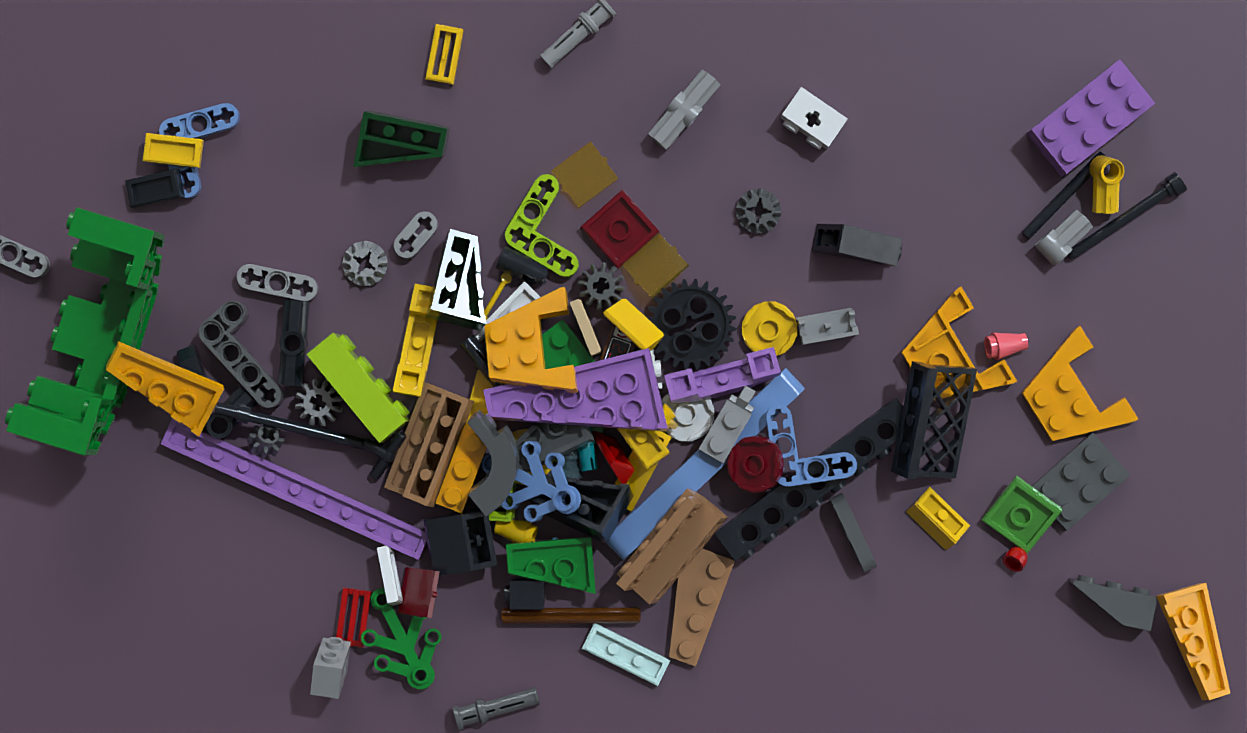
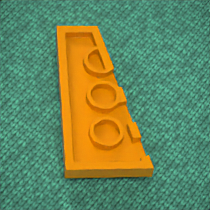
(1195, 631)

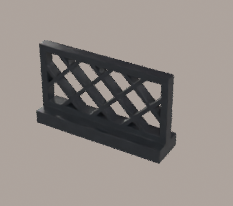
(916, 420)

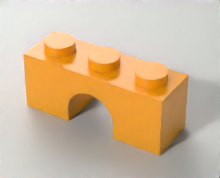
(462, 471)

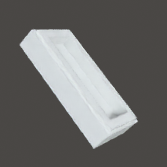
(390, 575)

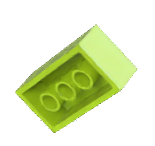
(358, 387)

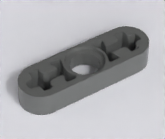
(853, 532)

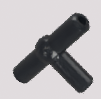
(386, 455)

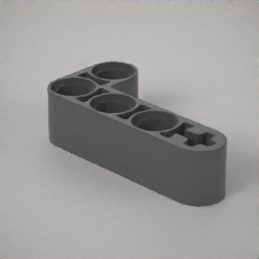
(245, 359)

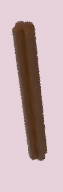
(571, 615)

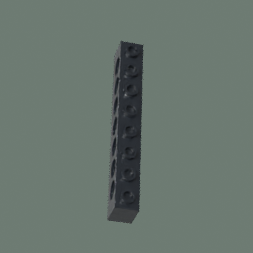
(788, 515)

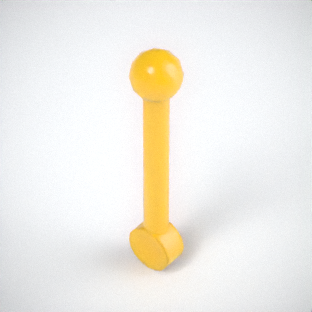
(506, 279)

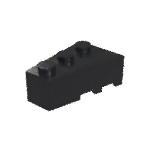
(599, 509)

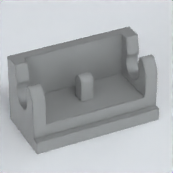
(827, 326)

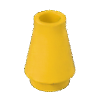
(516, 530)

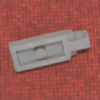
(728, 425)

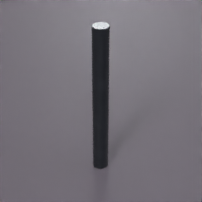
(1059, 200)

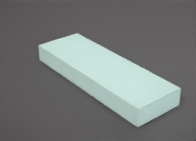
(626, 654)

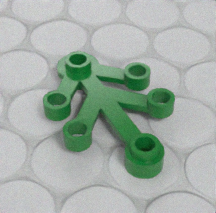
(404, 645)

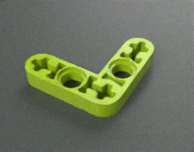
(530, 226)

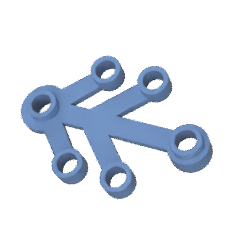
(538, 484)

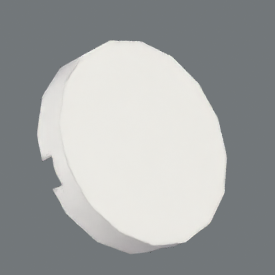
(692, 418)

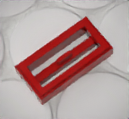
(342, 615)

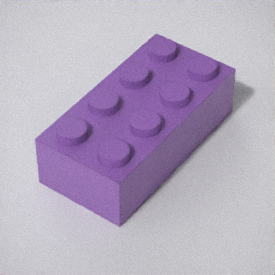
(1090, 118)

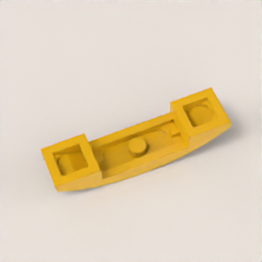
(417, 345)

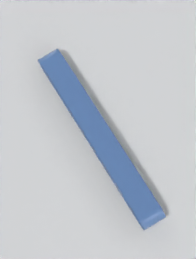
(698, 469)

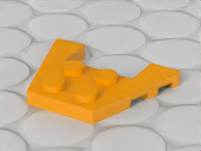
(940, 346)
(517, 350)
(1063, 402)

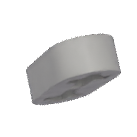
(411, 230)

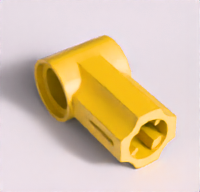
(1106, 187)

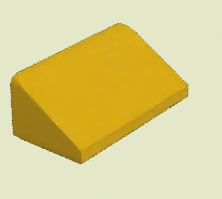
(634, 324)
(938, 518)

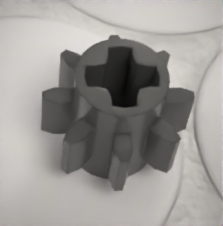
(265, 441)

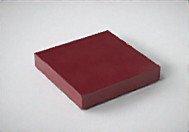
(620, 229)

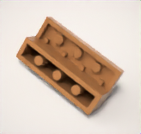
(429, 444)
(671, 546)

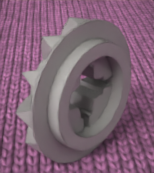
(367, 276)

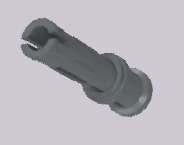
(482, 711)

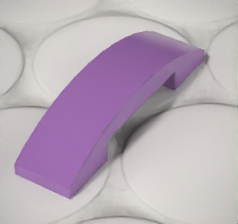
(723, 379)

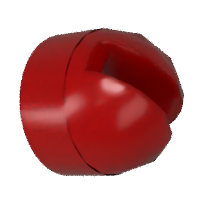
(1015, 559)

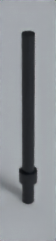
(244, 415)

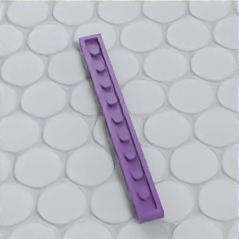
(296, 489)

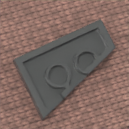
(553, 439)

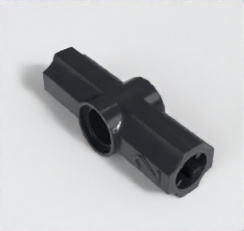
(293, 362)

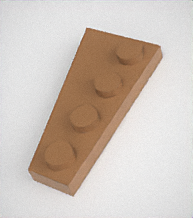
(696, 603)

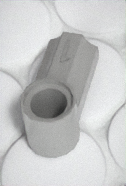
(1059, 242)

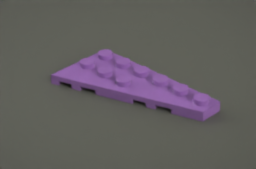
(610, 395)

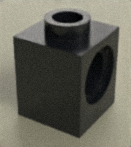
(525, 594)

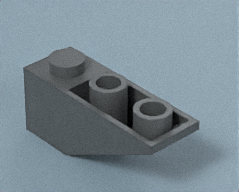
(1125, 607)

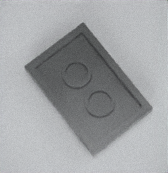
(1081, 480)

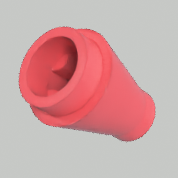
(1004, 344)

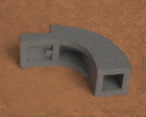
(496, 486)

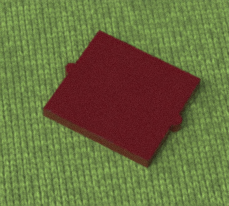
(419, 592)

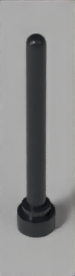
(1172, 186)

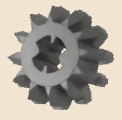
(607, 293)

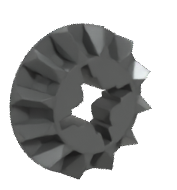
(747, 218)

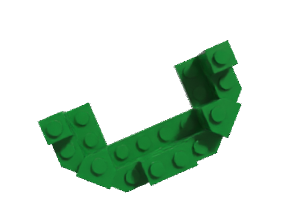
(78, 414)

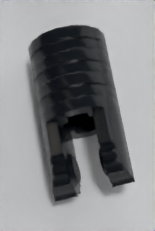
(522, 267)

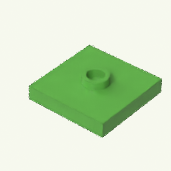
(1022, 514)

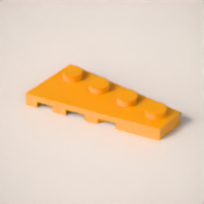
(178, 391)

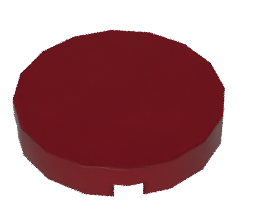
(755, 464)

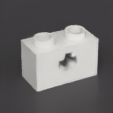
(829, 120)

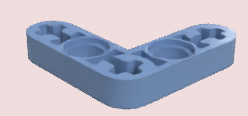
(185, 121)
(801, 465)

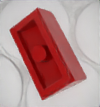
(614, 456)

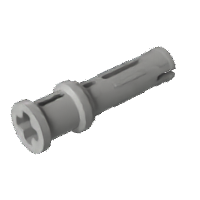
(587, 24)

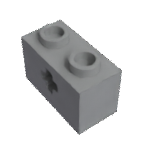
(330, 667)

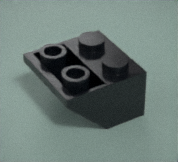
(460, 542)

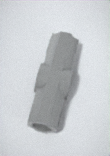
(684, 109)

